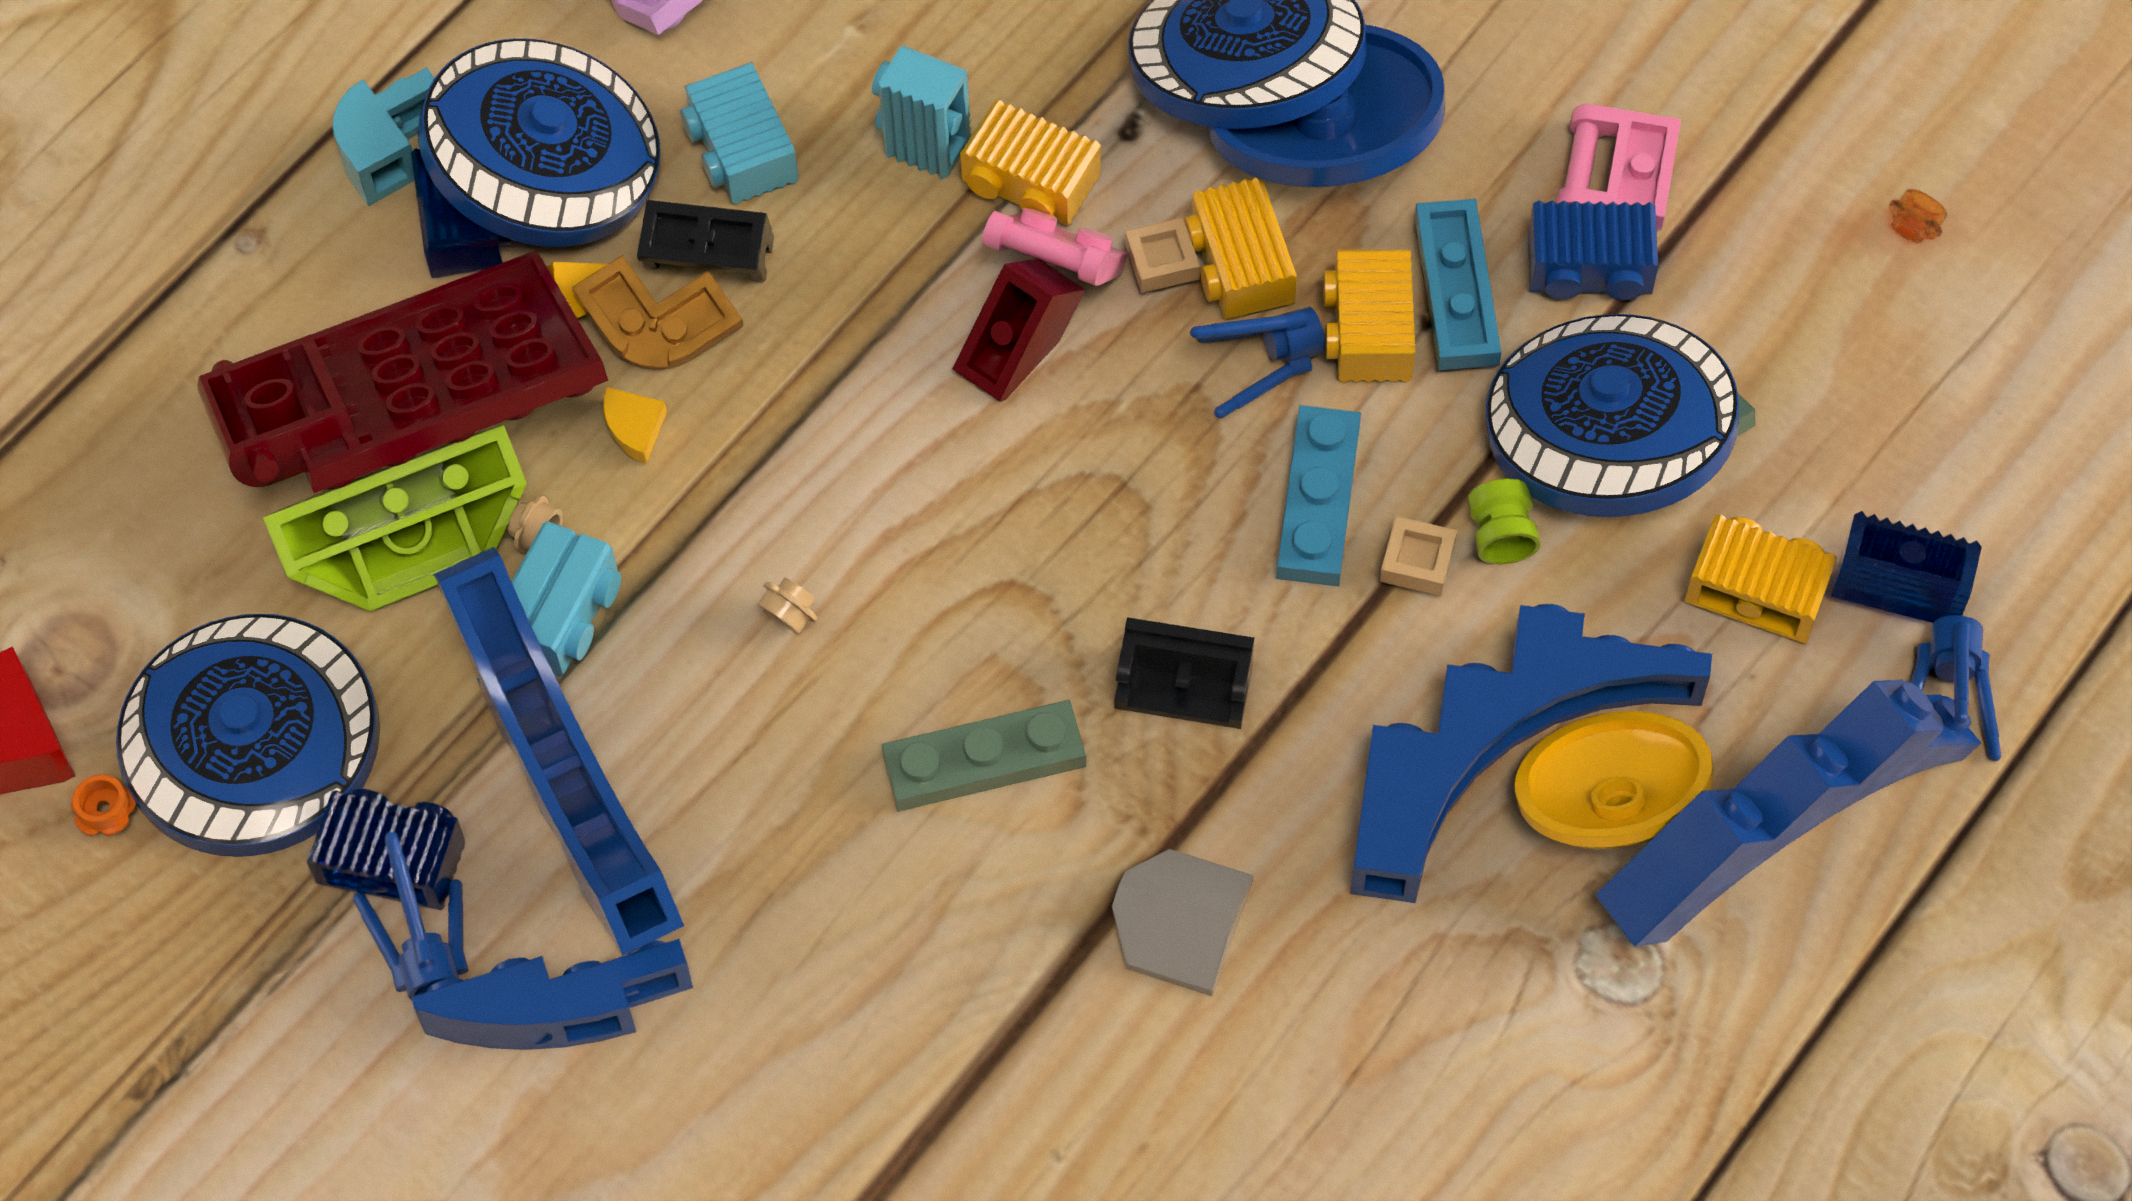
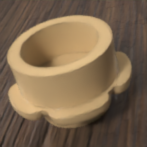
(528, 519)
(788, 604)

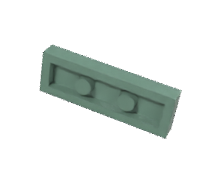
(984, 755)

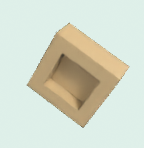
(1162, 255)
(1418, 555)

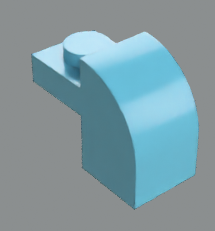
(375, 134)

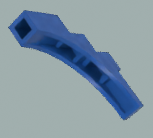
(1485, 713)
(562, 772)
(1804, 781)

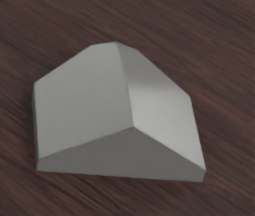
(1179, 918)

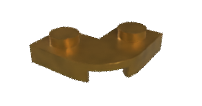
(653, 332)

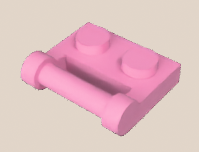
(1640, 158)
(1036, 235)

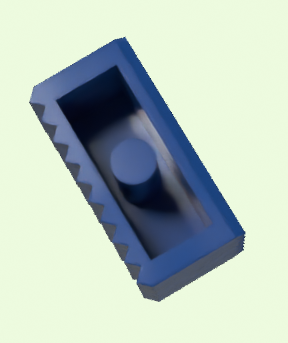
(1592, 249)

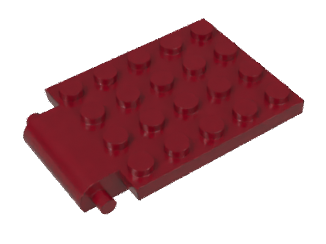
(402, 378)

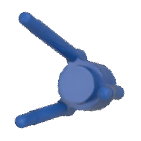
(1287, 337)
(1957, 658)
(424, 954)

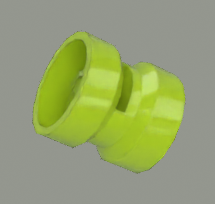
(1504, 522)

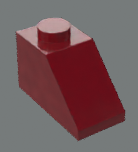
(1017, 326)

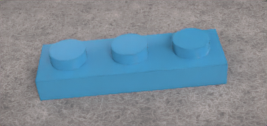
(1457, 284)
(1318, 496)

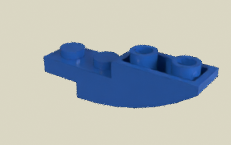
(529, 1011)

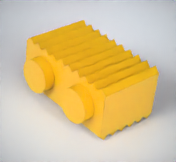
(1030, 162)
(1241, 248)
(1373, 315)
(1760, 577)

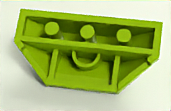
(401, 522)

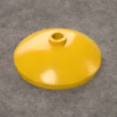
(1612, 779)

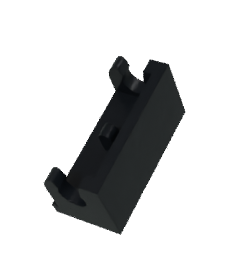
(705, 238)
(1184, 673)

